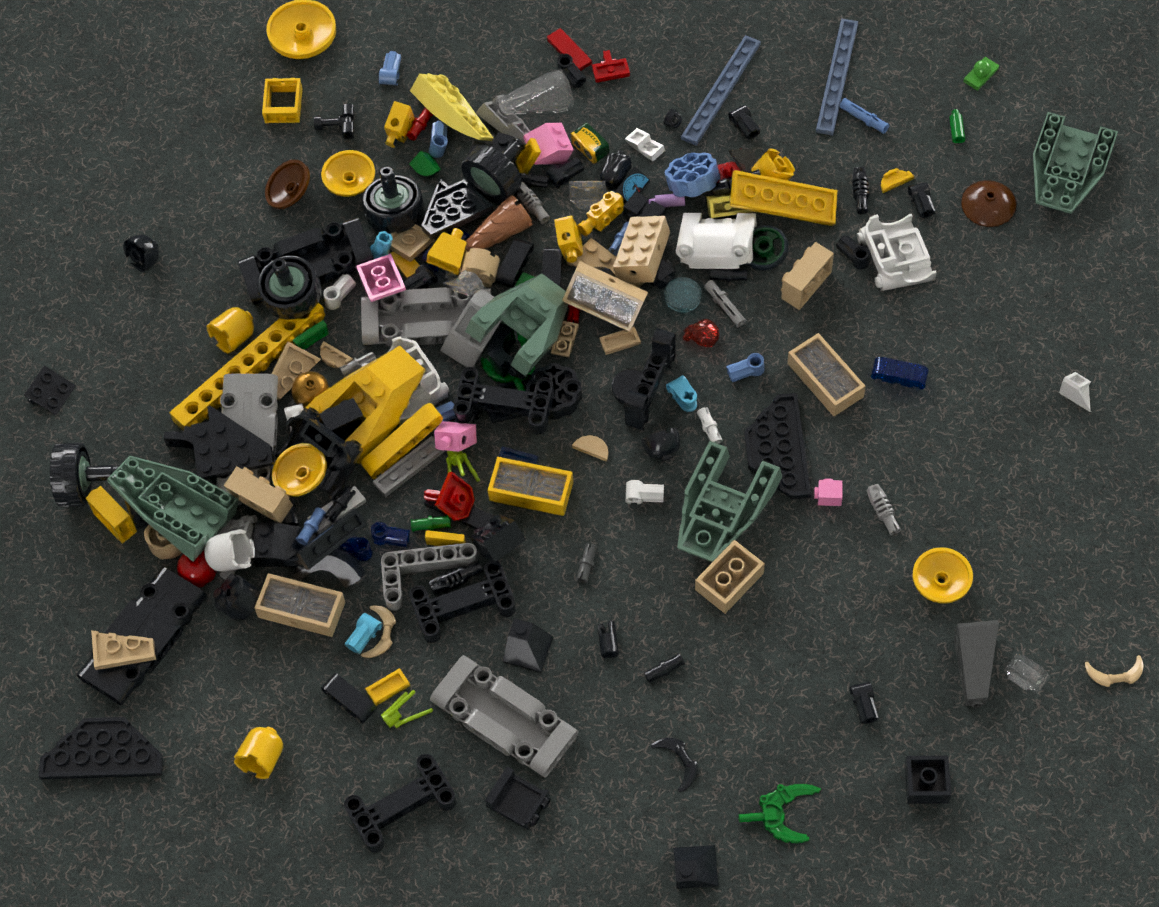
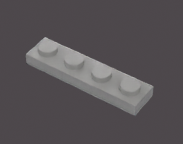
(407, 467)

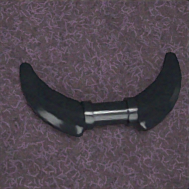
(691, 766)

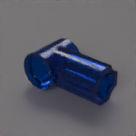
(391, 535)
(353, 546)

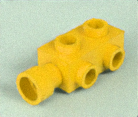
(602, 213)

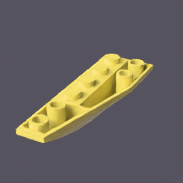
(449, 105)

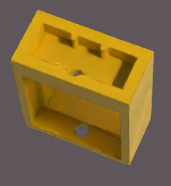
(282, 114)
(111, 514)

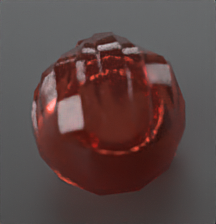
(703, 333)

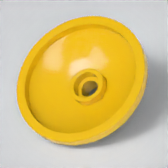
(345, 166)
(294, 464)
(942, 564)

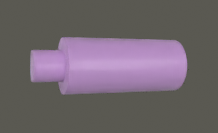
(668, 200)

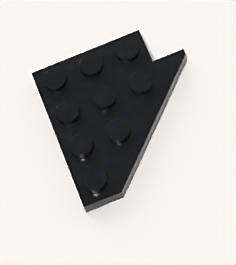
(453, 208)
(226, 444)

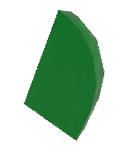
(424, 164)

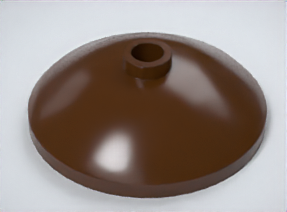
(287, 184)
(986, 210)

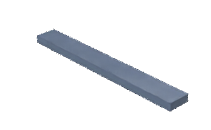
(837, 77)
(720, 90)

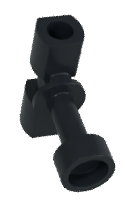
(344, 121)

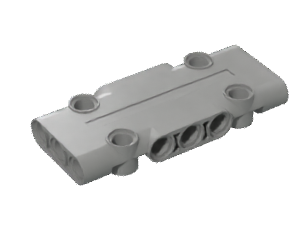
(413, 315)
(248, 410)
(504, 716)

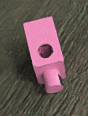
(455, 436)

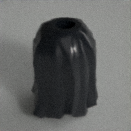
(615, 169)

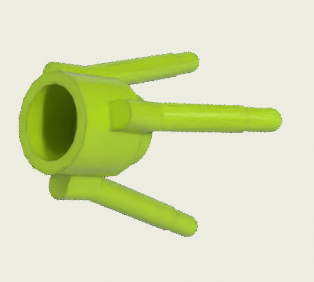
(457, 458)
(392, 715)

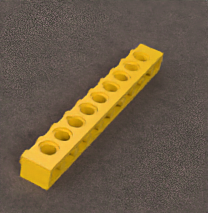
(238, 365)

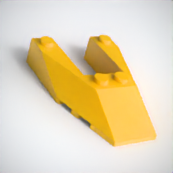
(380, 392)

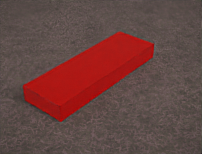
(566, 45)

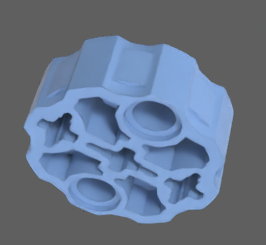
(692, 174)

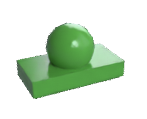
(981, 73)

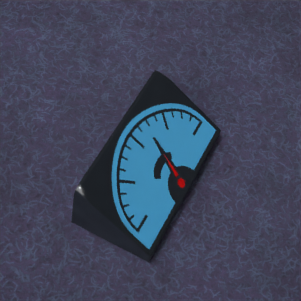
(633, 182)

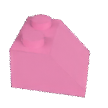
(552, 142)

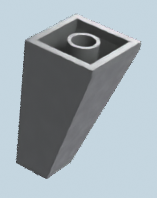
(975, 656)

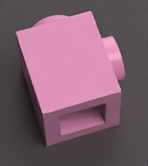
(829, 492)

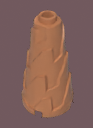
(500, 225)

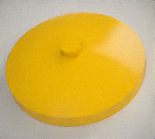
(301, 29)

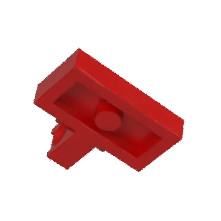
(610, 68)

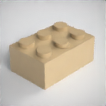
(807, 275)
(259, 494)
(729, 576)

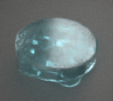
(683, 294)

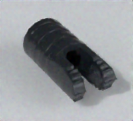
(608, 641)

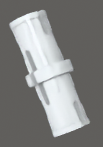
(709, 425)

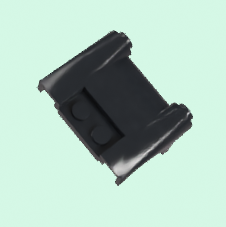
(339, 454)

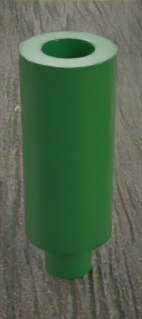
(957, 127)

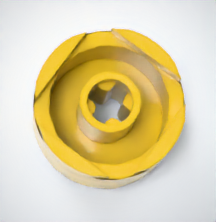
(774, 165)

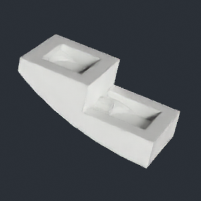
(642, 143)

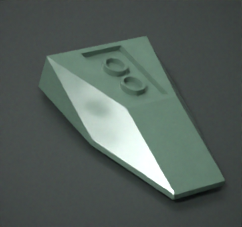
(1069, 163)
(190, 505)

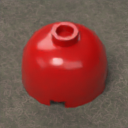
(195, 572)

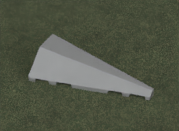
(506, 124)

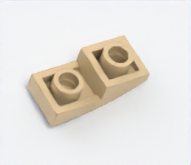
(565, 339)

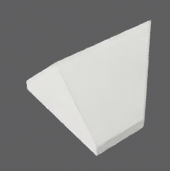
(1076, 389)

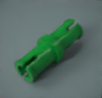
(430, 523)

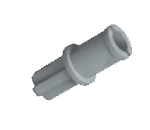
(356, 364)

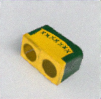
(591, 141)

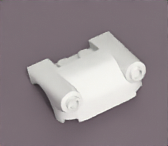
(716, 242)
(896, 253)
(429, 389)

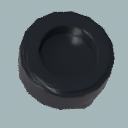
(670, 118)

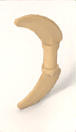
(385, 642)
(1105, 680)

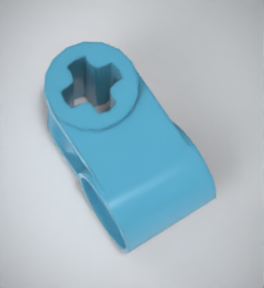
(683, 393)

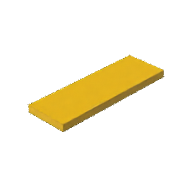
(783, 198)

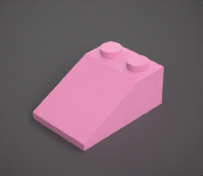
(380, 278)

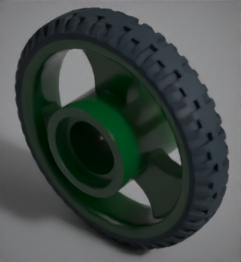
(772, 260)

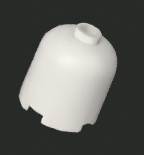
(229, 551)

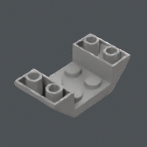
(460, 344)

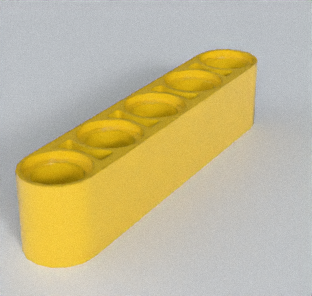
(402, 440)

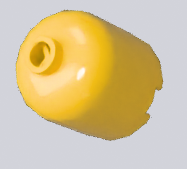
(231, 329)
(259, 752)

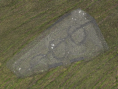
(542, 94)

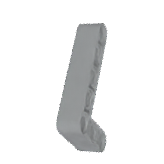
(420, 565)

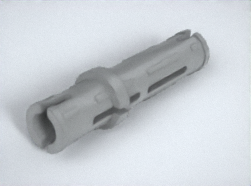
(712, 288)

